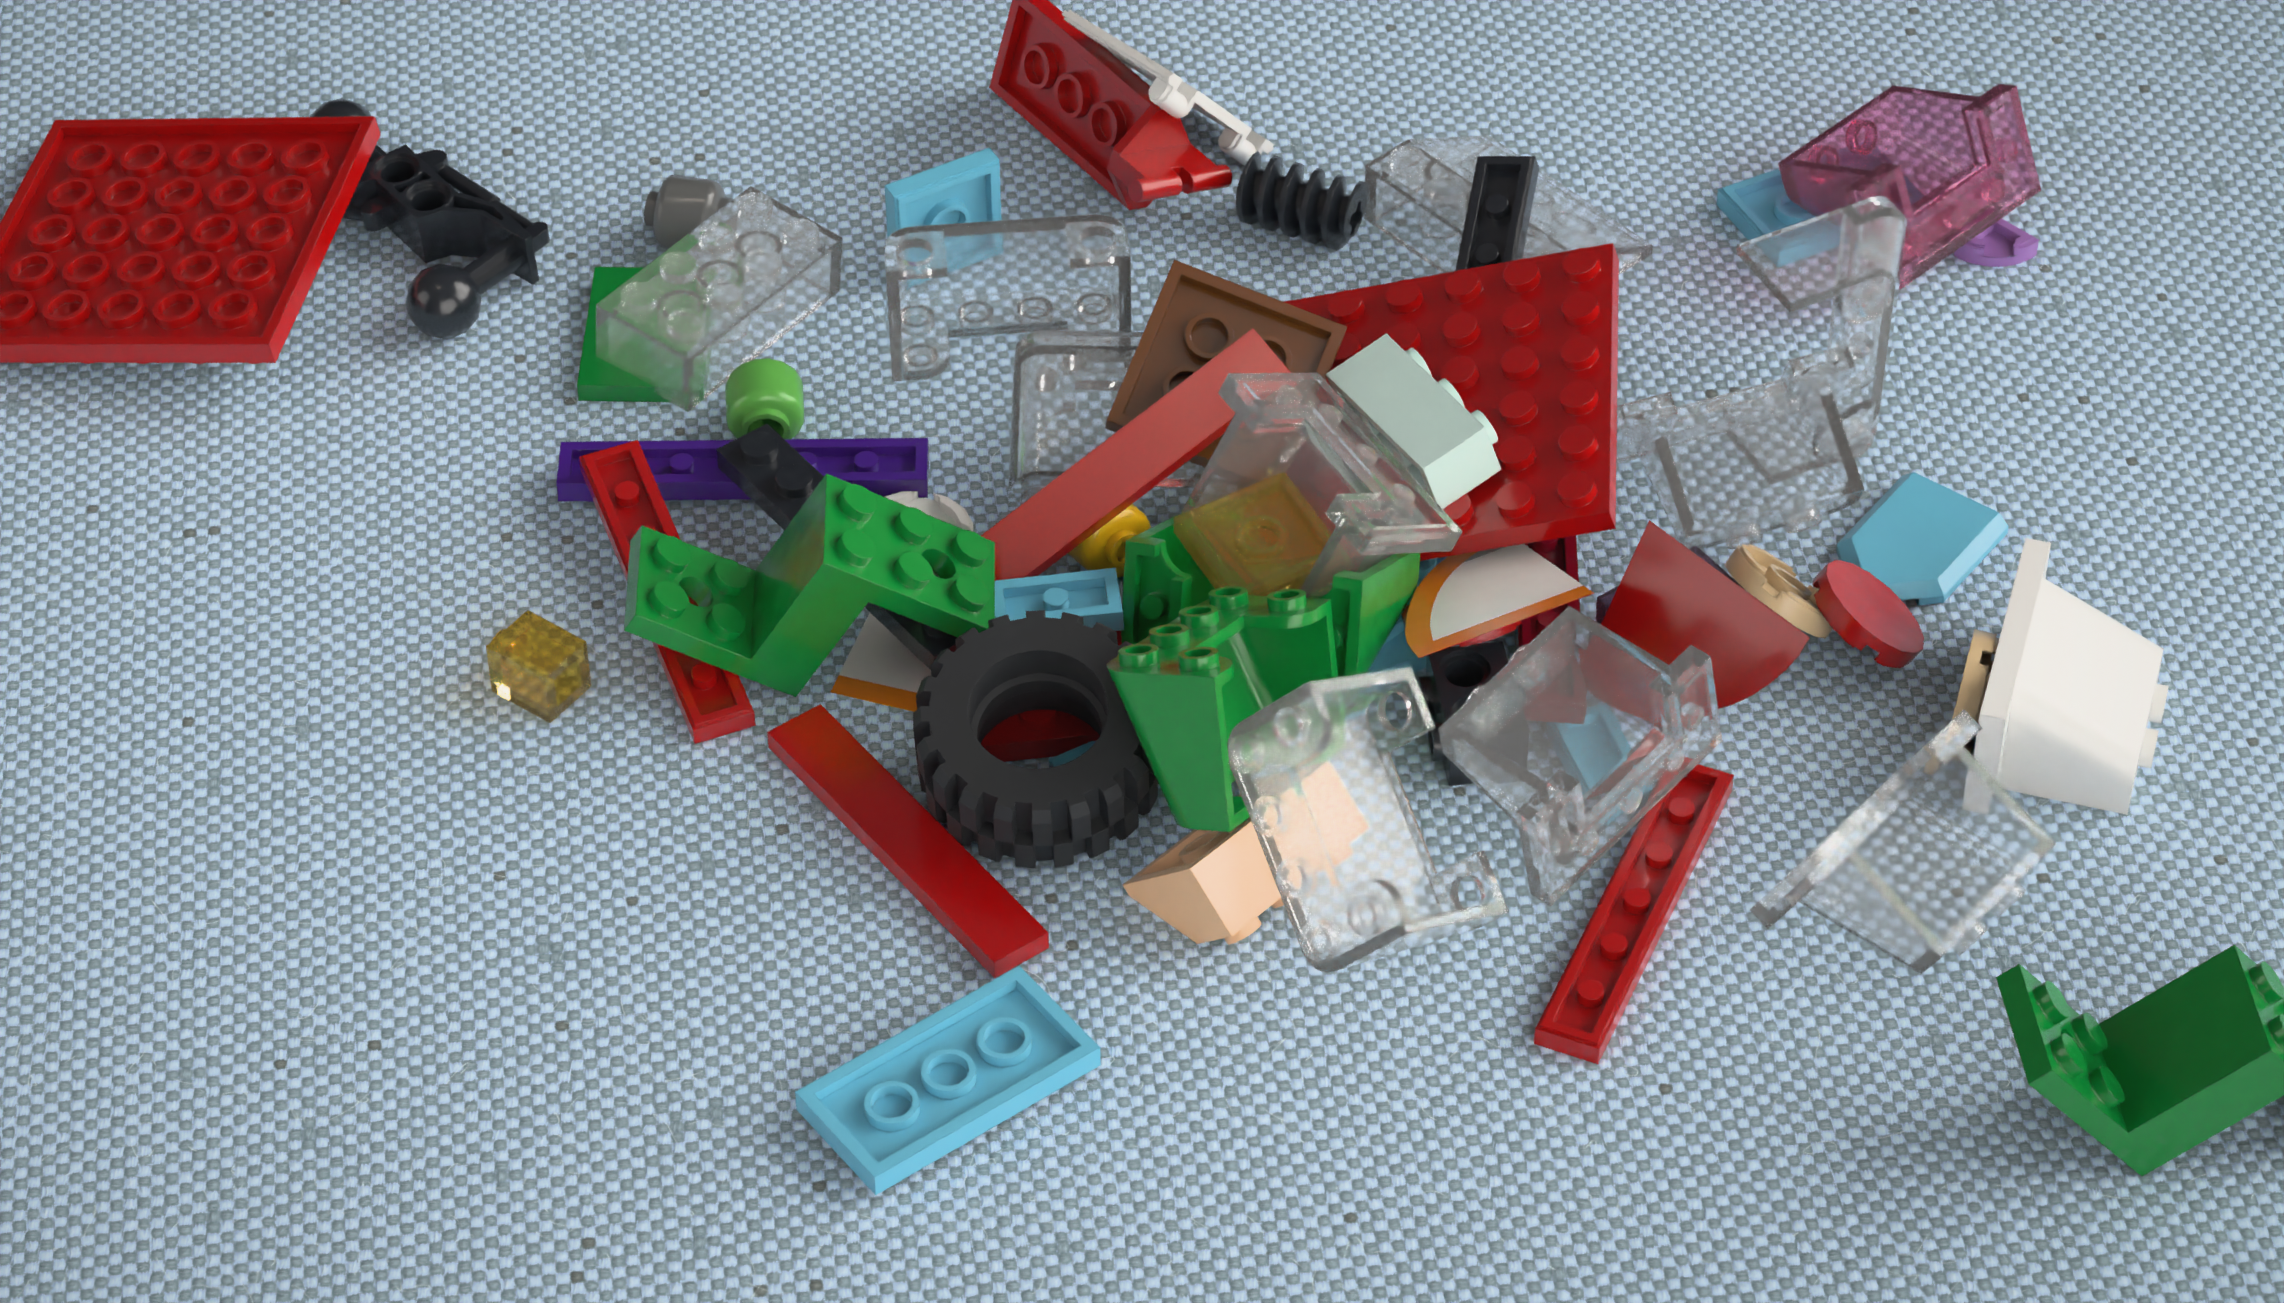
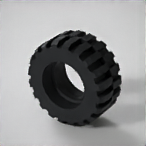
(1016, 808)

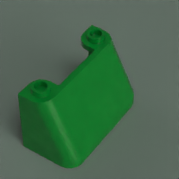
(1166, 579)

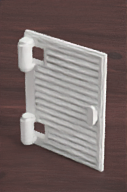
(1176, 96)

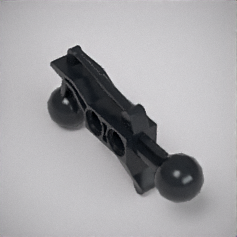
(422, 208)

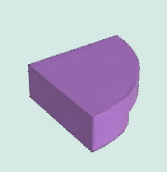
(1997, 244)

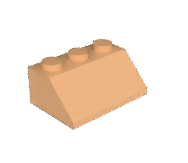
(1209, 885)

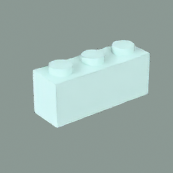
(1418, 419)

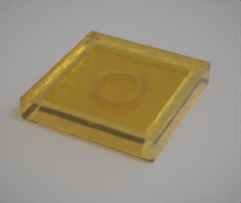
(1255, 537)

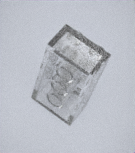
(719, 297)

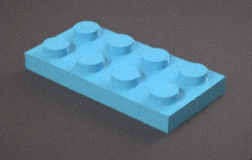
(947, 1079)

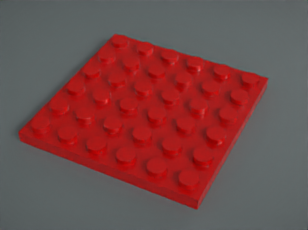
(173, 236)
(1537, 358)

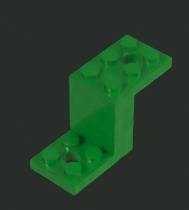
(810, 585)
(2162, 1067)

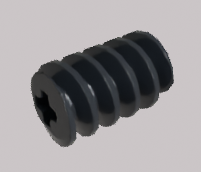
(1299, 205)

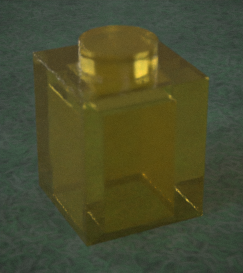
(538, 666)

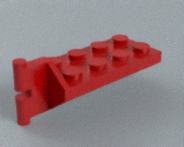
(1096, 110)

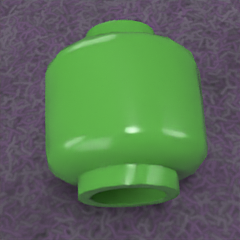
(764, 394)

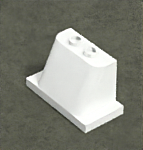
(2068, 696)

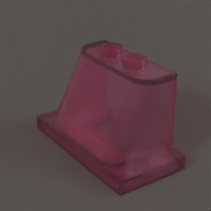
(1935, 154)

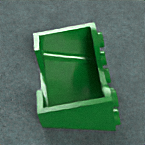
(1206, 676)

